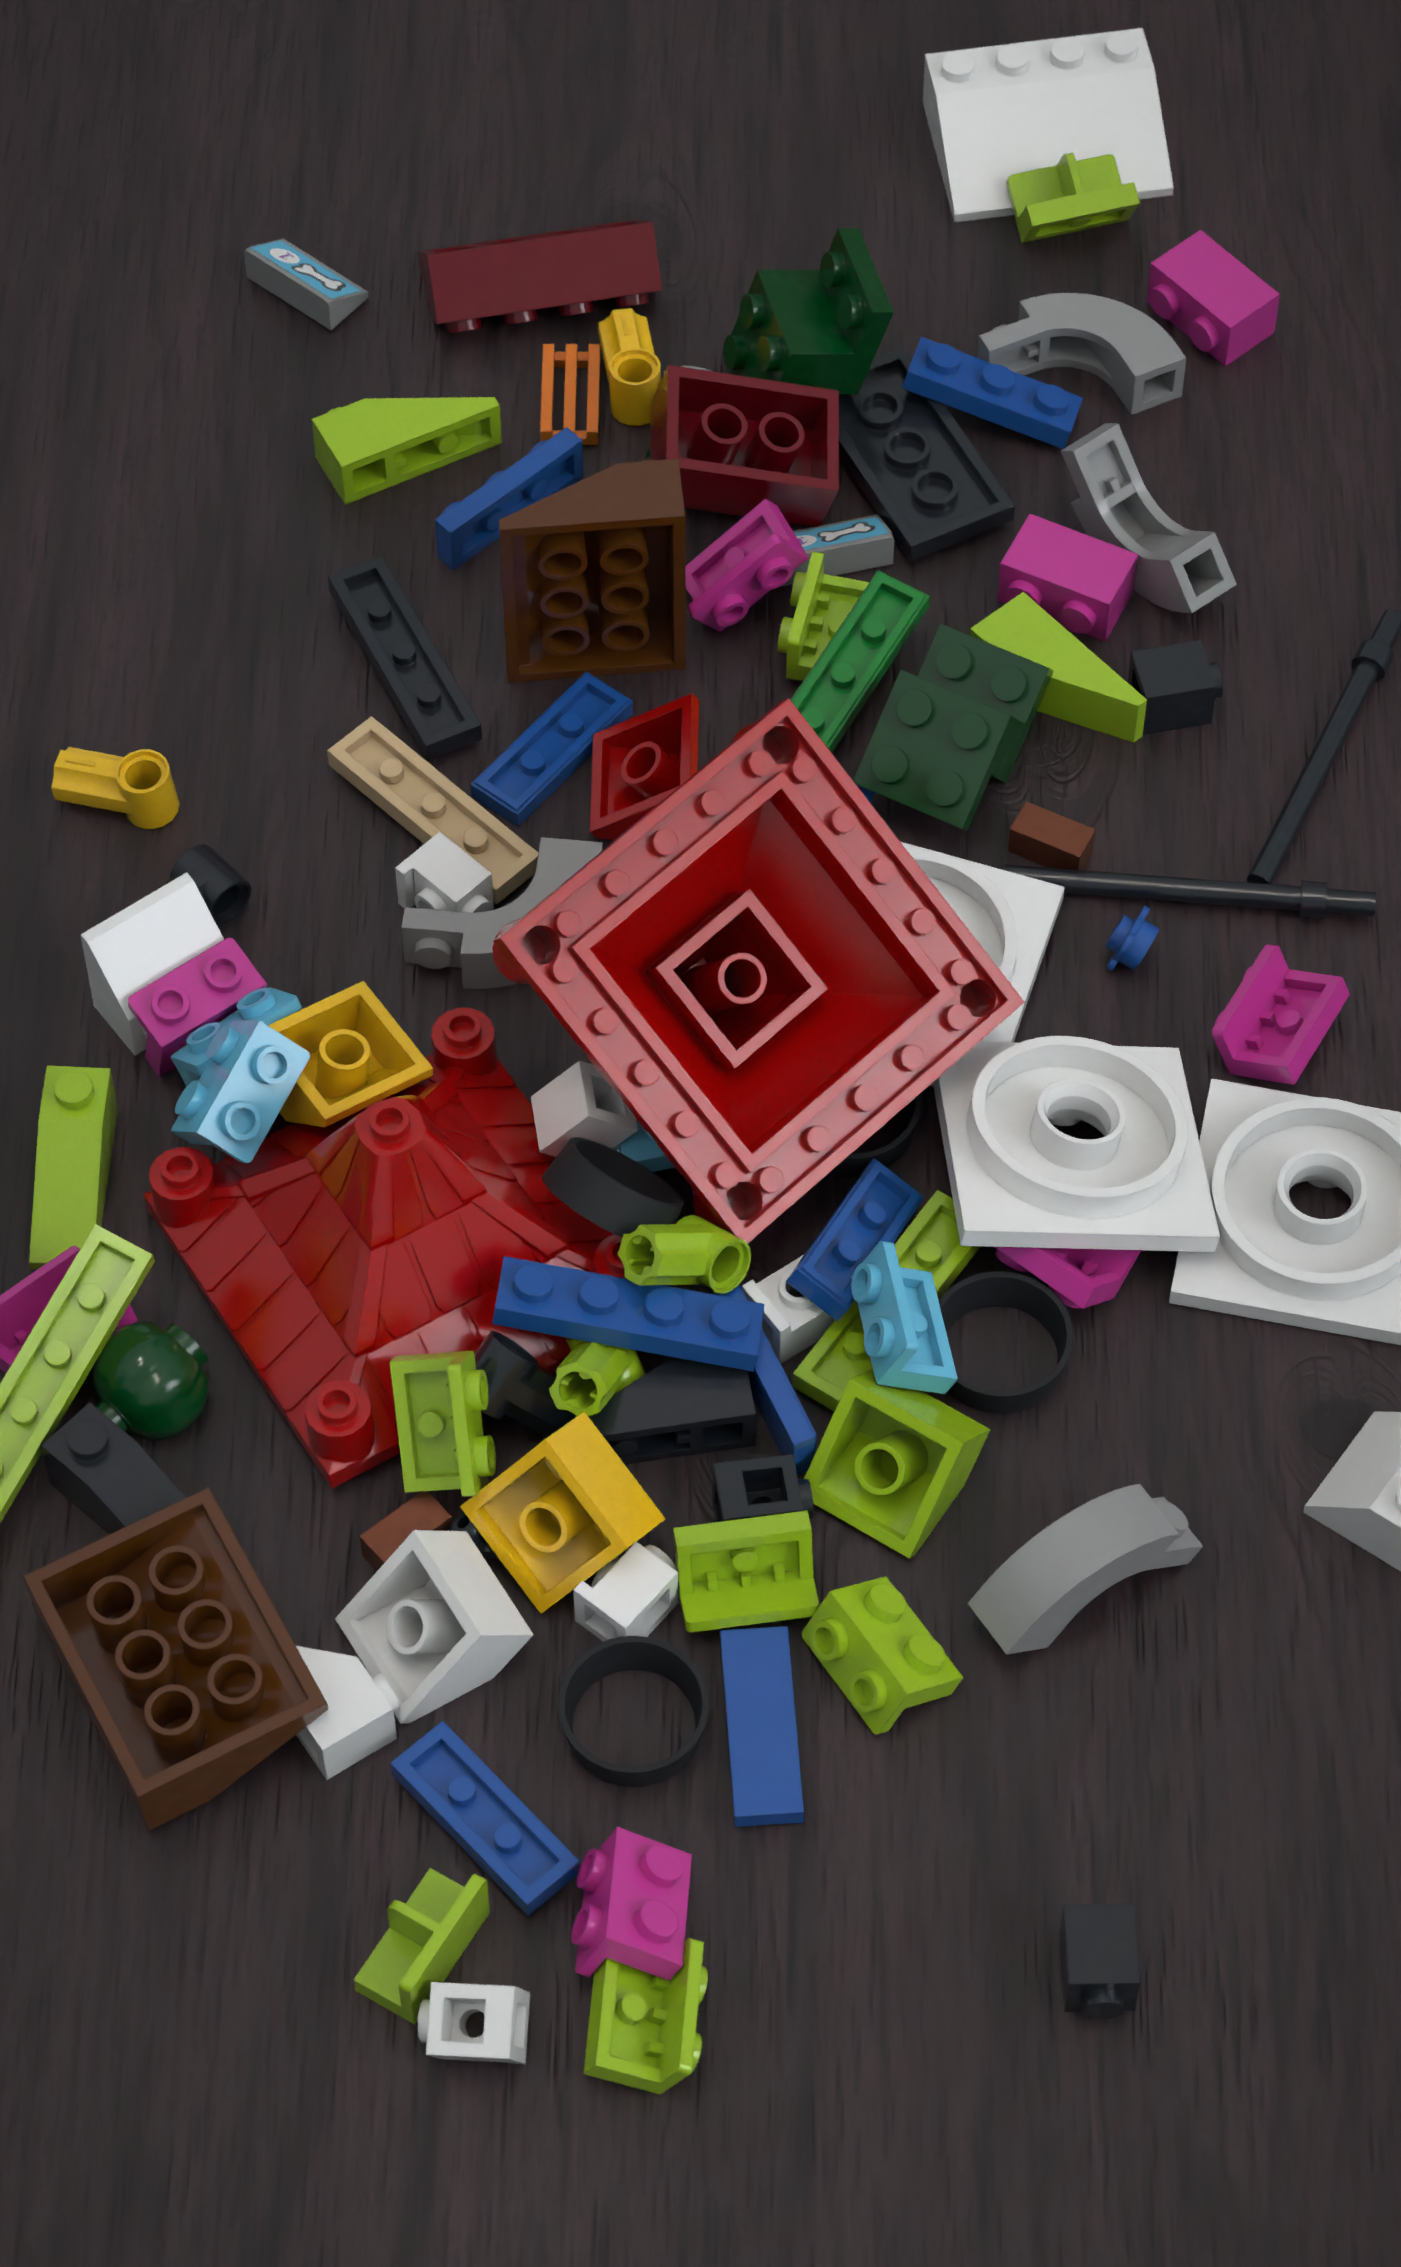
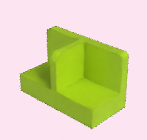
(1070, 197)
(423, 1942)

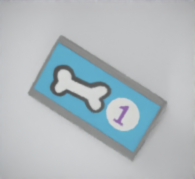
(303, 282)
(848, 545)

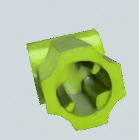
(685, 1255)
(593, 1376)

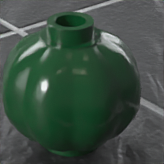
(150, 1380)

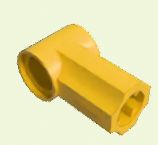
(630, 366)
(128, 784)

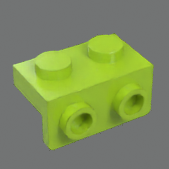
(821, 608)
(441, 1422)
(745, 1571)
(879, 1652)
(645, 2024)

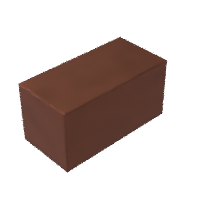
(1050, 838)
(418, 1513)

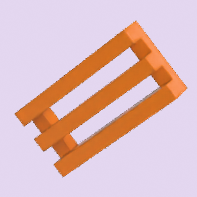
(570, 361)

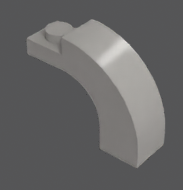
(1093, 336)
(1174, 564)
(466, 939)
(1078, 1559)

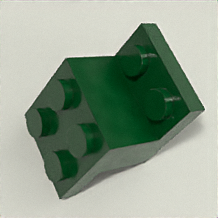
(813, 323)
(953, 726)

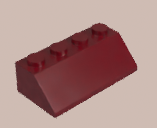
(541, 272)

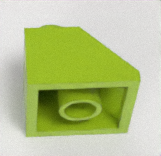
(893, 1461)

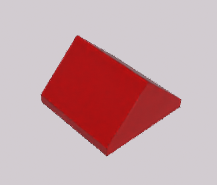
(641, 764)

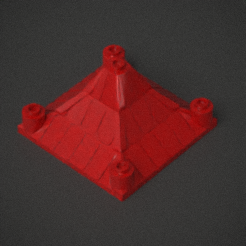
(759, 972)
(376, 1242)

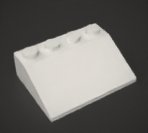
(1033, 102)

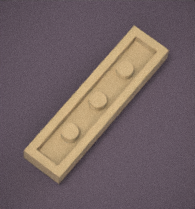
(430, 803)

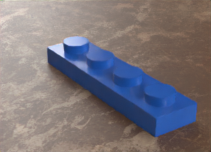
(628, 1315)

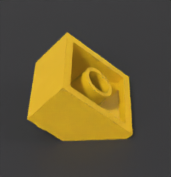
(353, 1060)
(562, 1512)

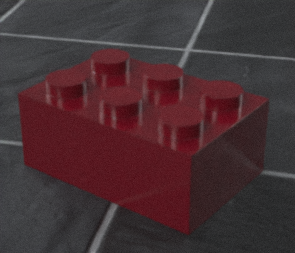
(748, 442)

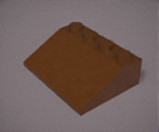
(597, 576)
(175, 1655)

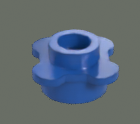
(1131, 940)

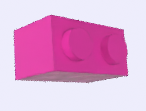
(1212, 298)
(1069, 576)

